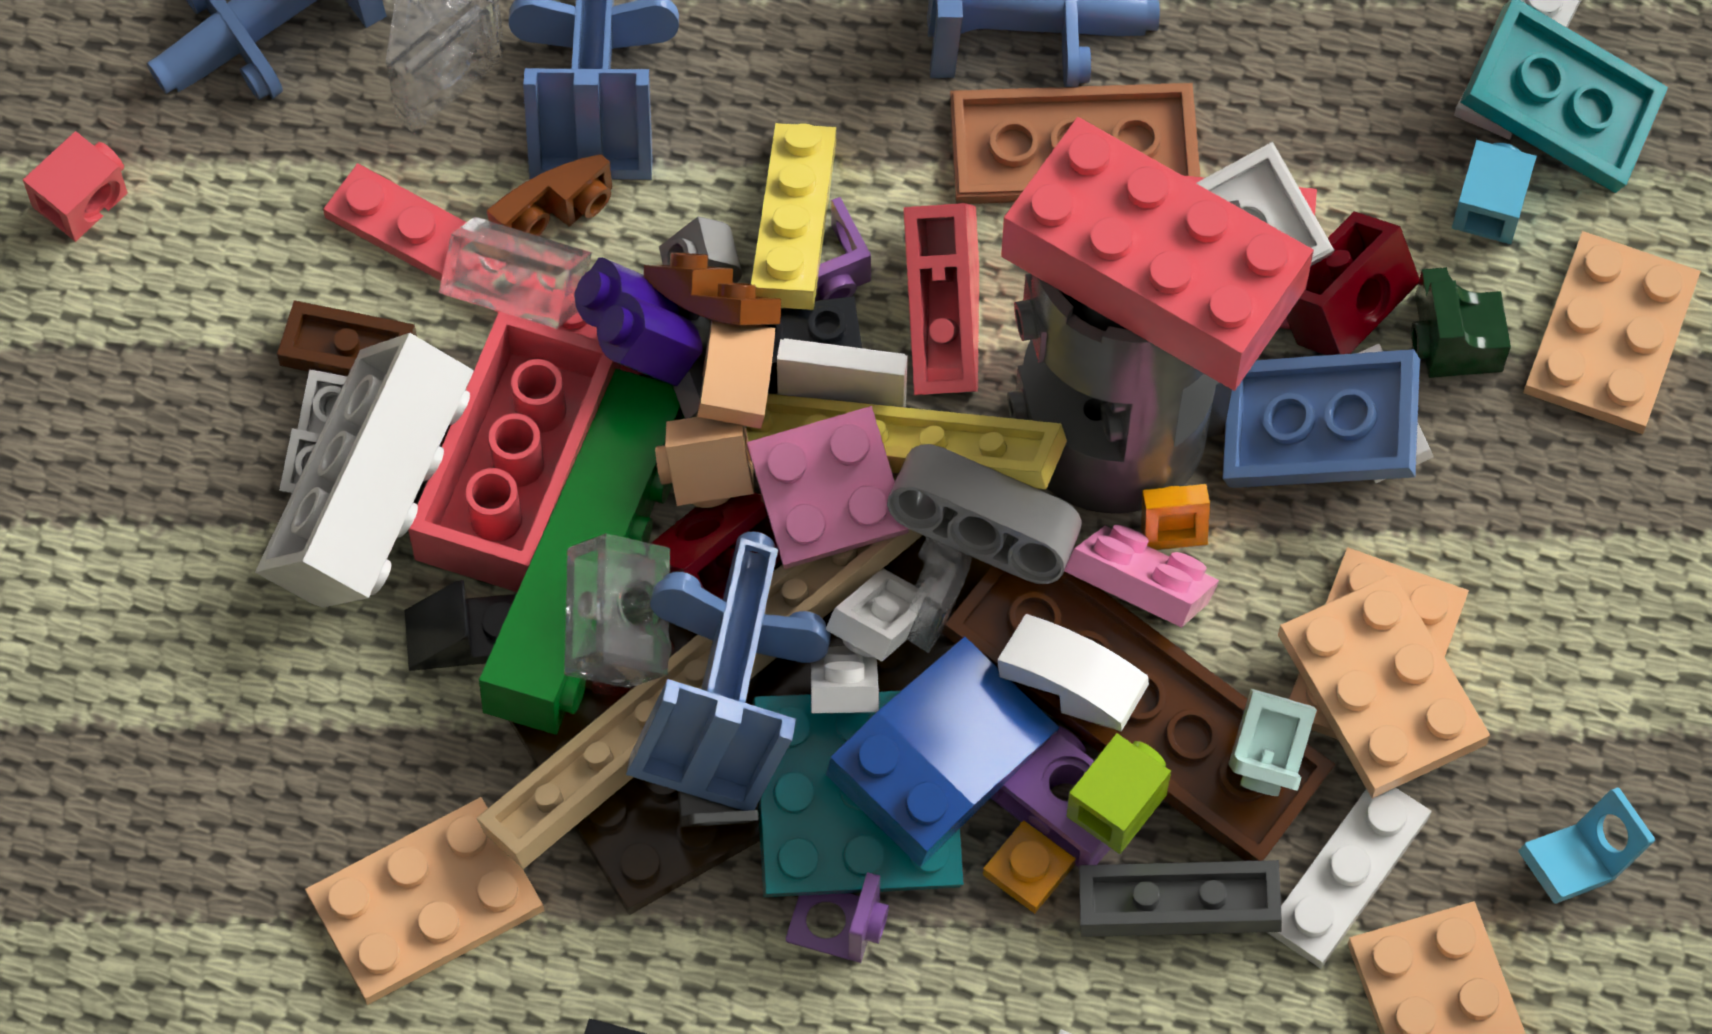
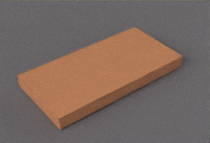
(1010, 133)

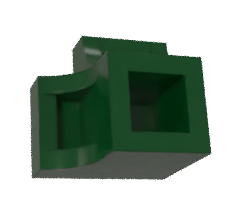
(1458, 328)

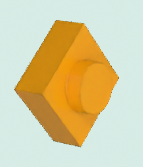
(1176, 516)
(1029, 866)

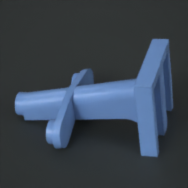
(1070, 17)
(232, 31)
(591, 105)
(708, 736)

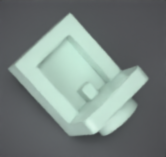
(1271, 742)

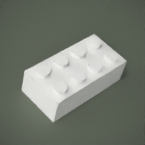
(366, 472)

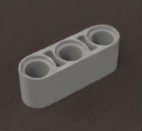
(984, 514)

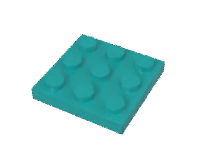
(815, 834)

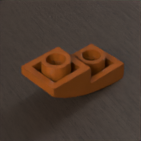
(565, 191)
(711, 291)

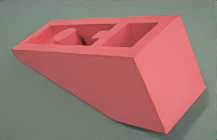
(943, 297)

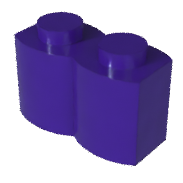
(637, 322)

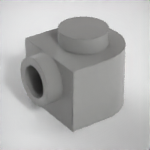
(707, 238)

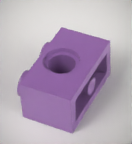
(1030, 797)

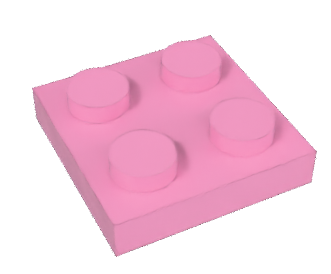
(826, 487)
(1128, 568)

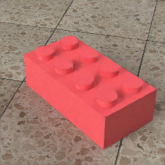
(1156, 253)
(510, 451)

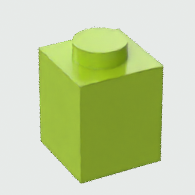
(1119, 792)

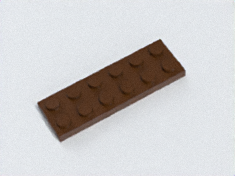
(1182, 714)

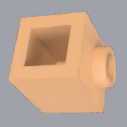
(705, 461)

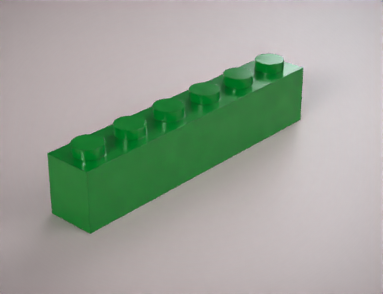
(608, 493)

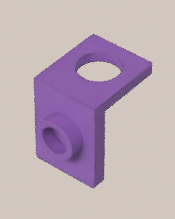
(846, 272)
(863, 915)

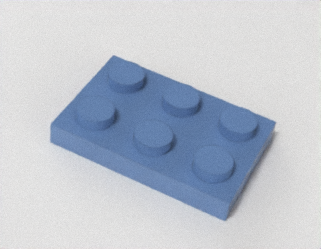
(1324, 420)

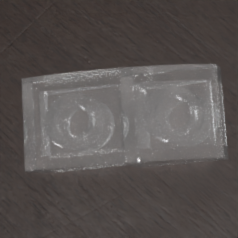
(938, 591)

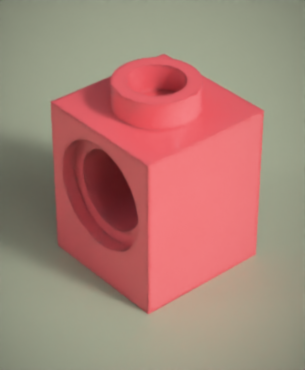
(76, 184)

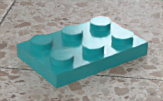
(1564, 95)

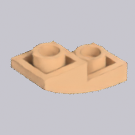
(736, 373)

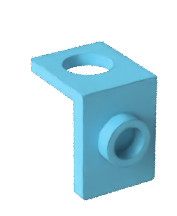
(1580, 856)

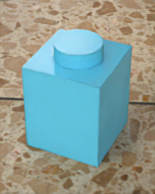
(1494, 191)

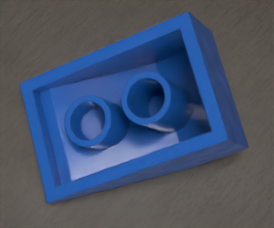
(939, 750)

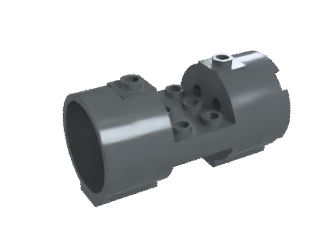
(1124, 404)

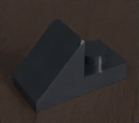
(453, 629)

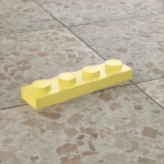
(794, 214)

